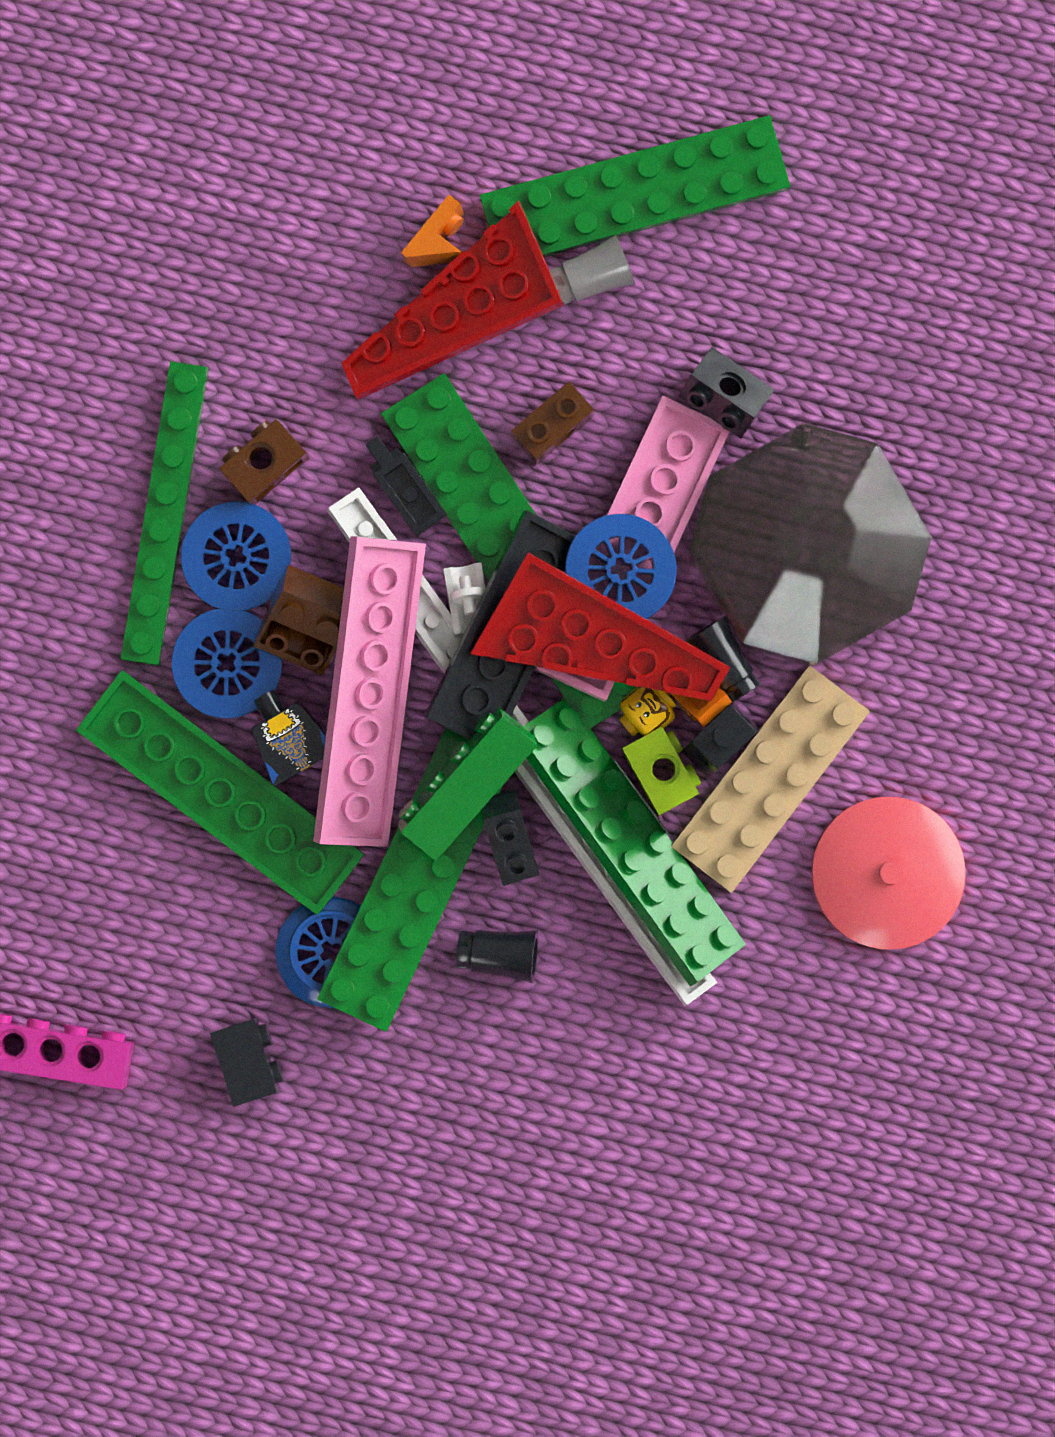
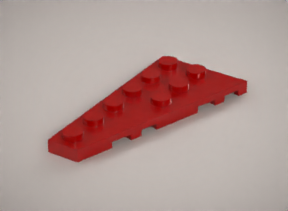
(469, 302)
(575, 630)

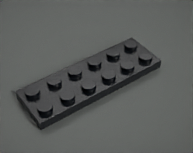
(480, 683)

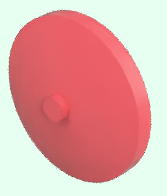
(888, 873)

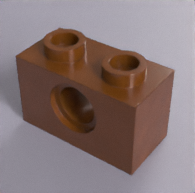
(552, 423)
(257, 483)

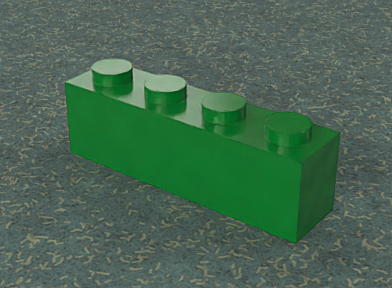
(466, 783)

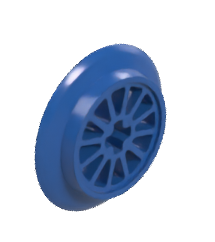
(204, 529)
(642, 534)
(185, 663)
(288, 945)

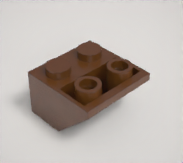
(302, 620)

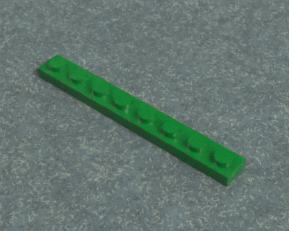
(164, 513)

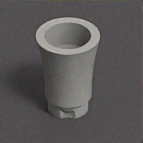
(593, 272)

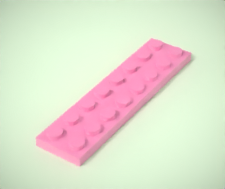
(662, 489)
(369, 692)

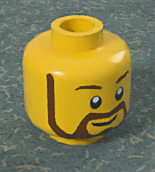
(646, 710)

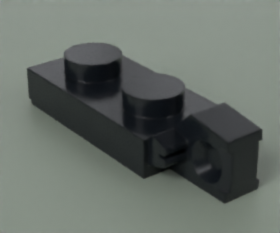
(405, 488)

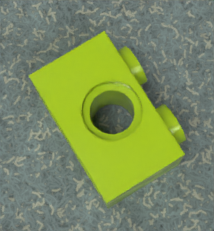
(661, 794)

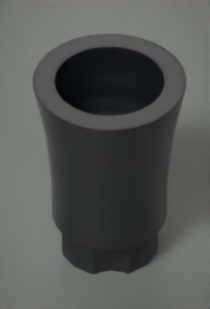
(721, 644)
(499, 953)

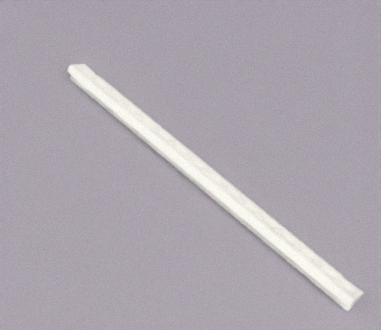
(435, 630)

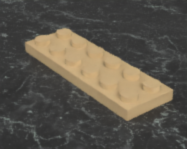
(770, 779)

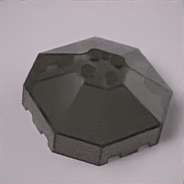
(809, 544)

